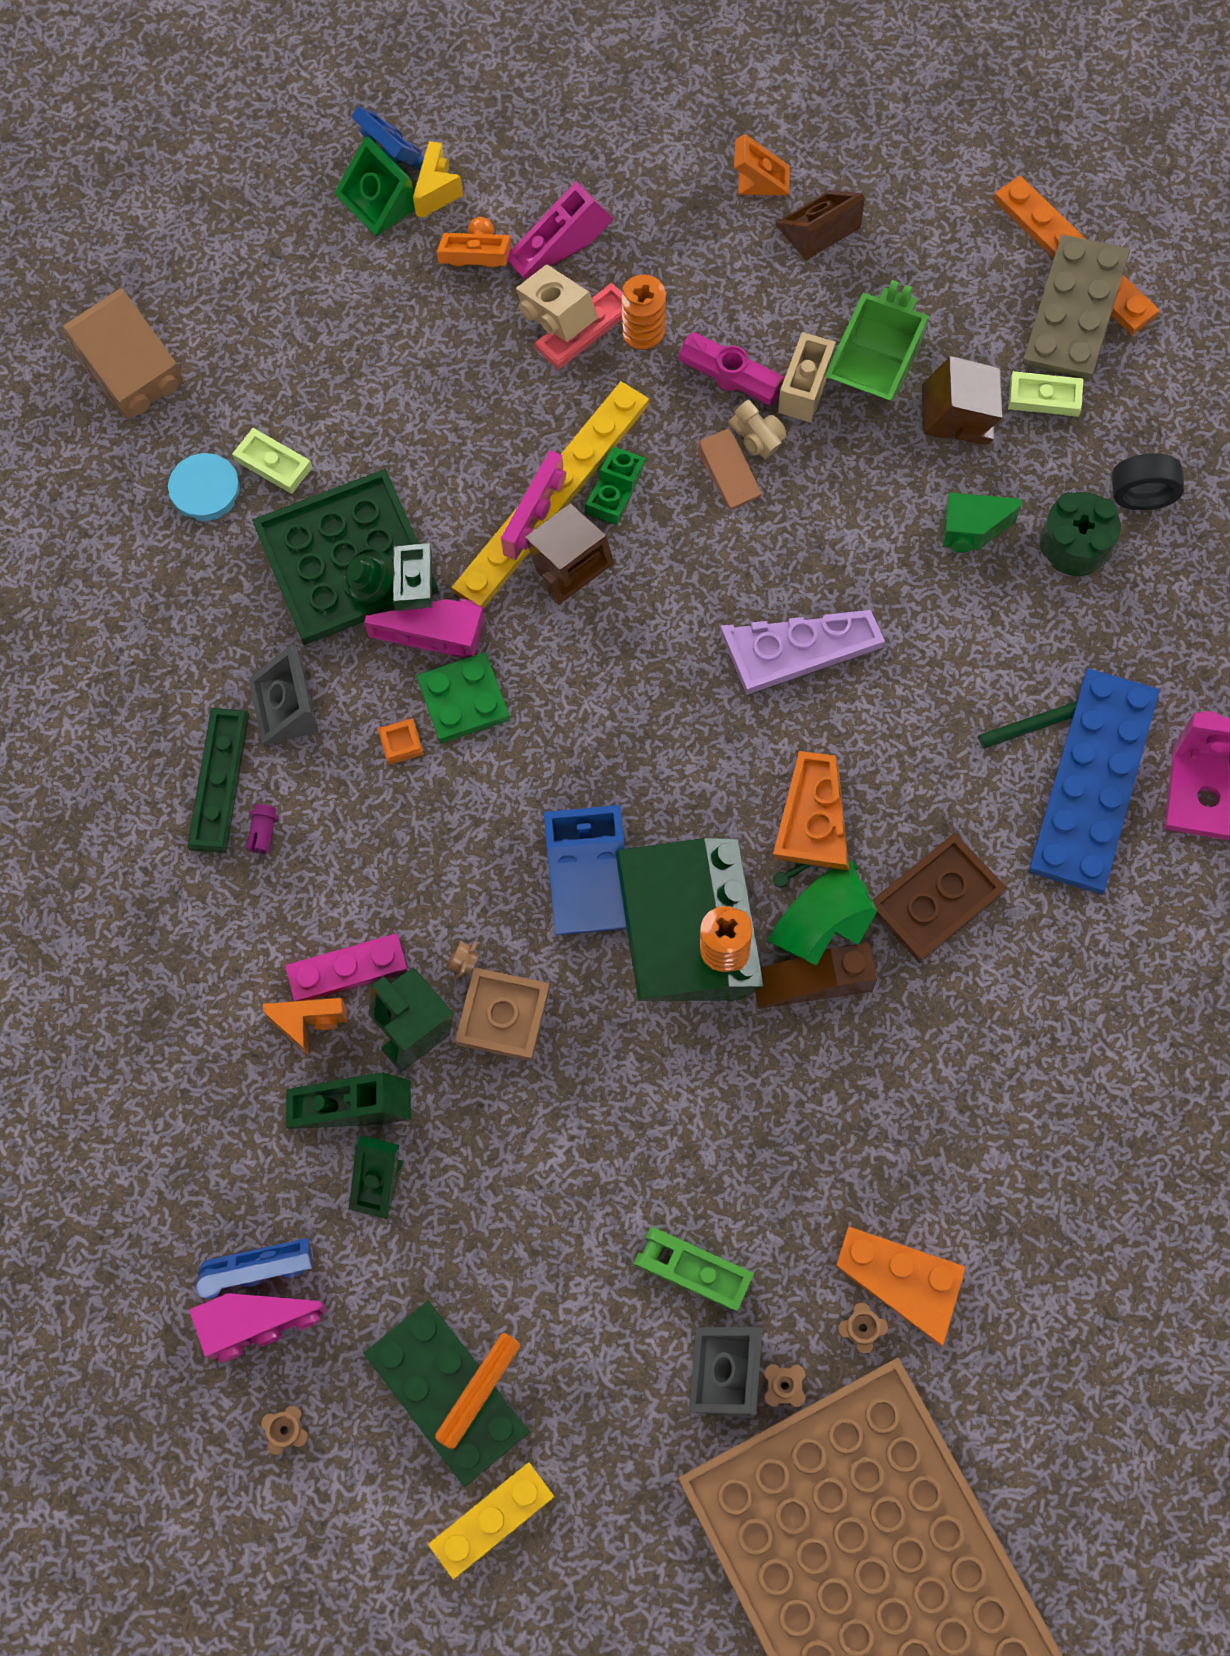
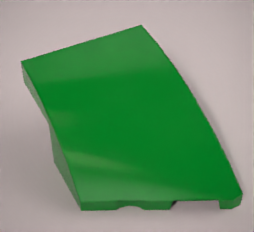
(829, 906)

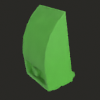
(880, 343)

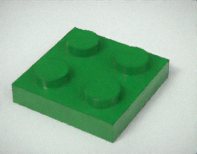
(463, 697)

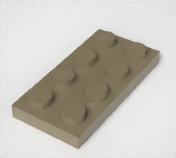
(1076, 307)

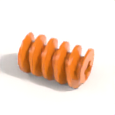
(643, 312)
(726, 939)

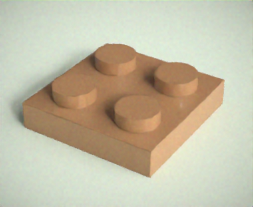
(502, 1014)

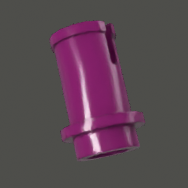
(261, 828)

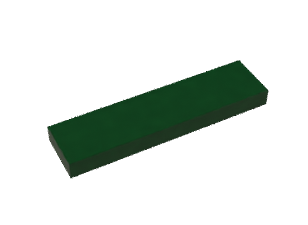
(218, 780)

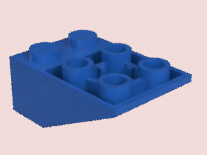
(585, 869)

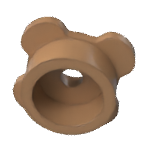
(463, 959)
(875, 1328)
(776, 1394)
(272, 1425)

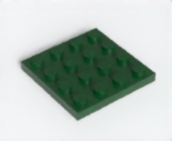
(317, 539)

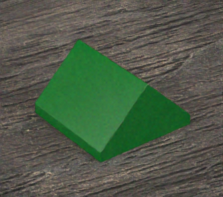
(376, 188)

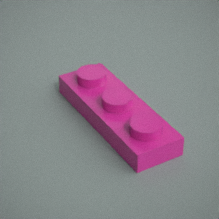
(534, 504)
(346, 968)

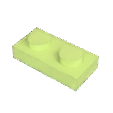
(1045, 394)
(272, 460)

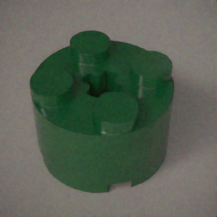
(1080, 533)

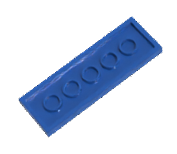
(1094, 781)

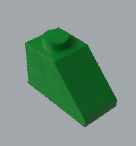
(976, 520)

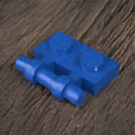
(388, 137)

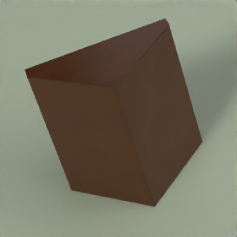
(823, 221)

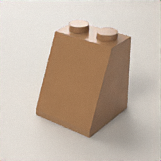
(123, 354)

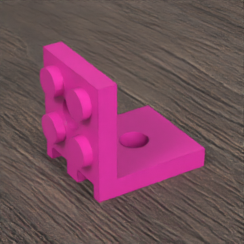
(1200, 764)

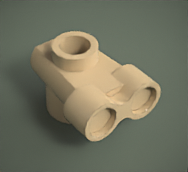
(759, 434)

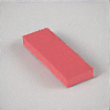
(609, 313)

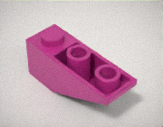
(241, 1320)

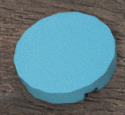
(204, 486)

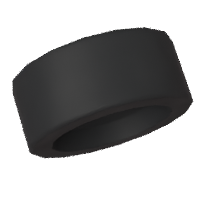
(1147, 481)

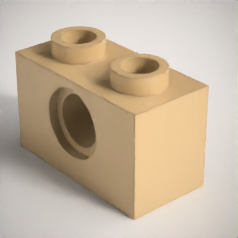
(556, 303)
(805, 377)

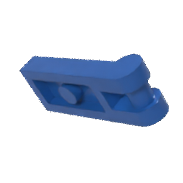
(253, 1267)

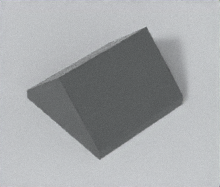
(283, 698)
(726, 1371)

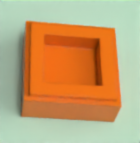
(400, 741)

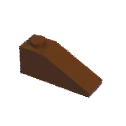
(837, 974)

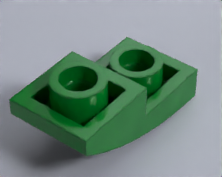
(615, 485)

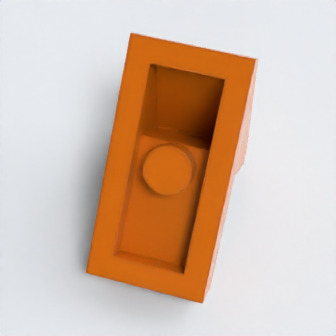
(760, 169)
(295, 1016)

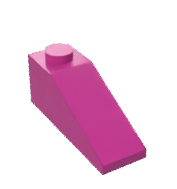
(561, 232)
(445, 628)

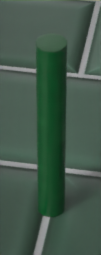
(1027, 725)

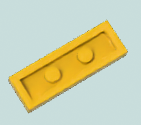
(491, 1520)

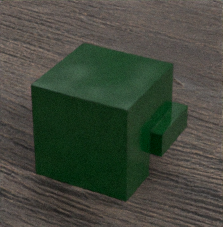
(409, 1016)

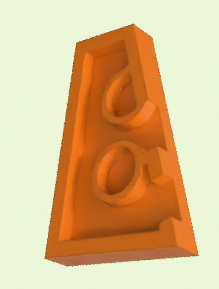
(813, 815)
(905, 1279)

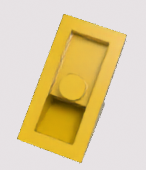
(435, 185)

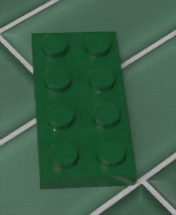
(427, 1375)

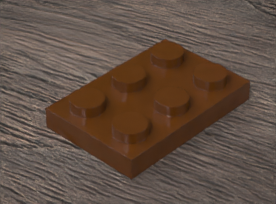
(937, 897)

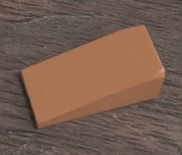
(728, 469)

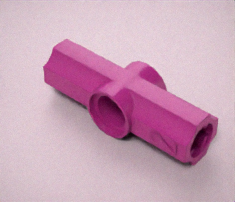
(748, 377)

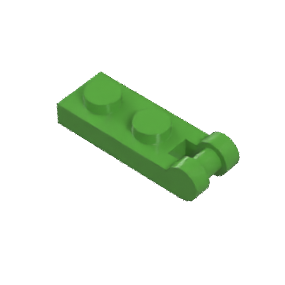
(695, 1270)

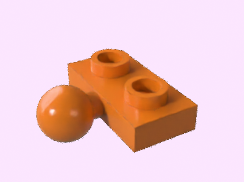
(476, 247)

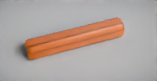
(477, 1391)

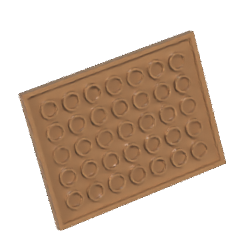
(862, 1534)

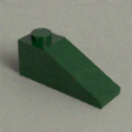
(349, 1102)

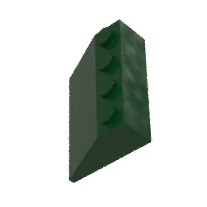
(664, 902)

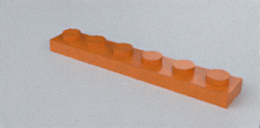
(1045, 227)

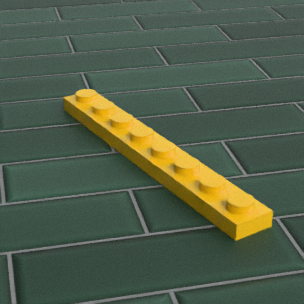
(580, 461)

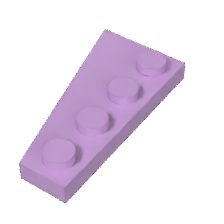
(790, 649)

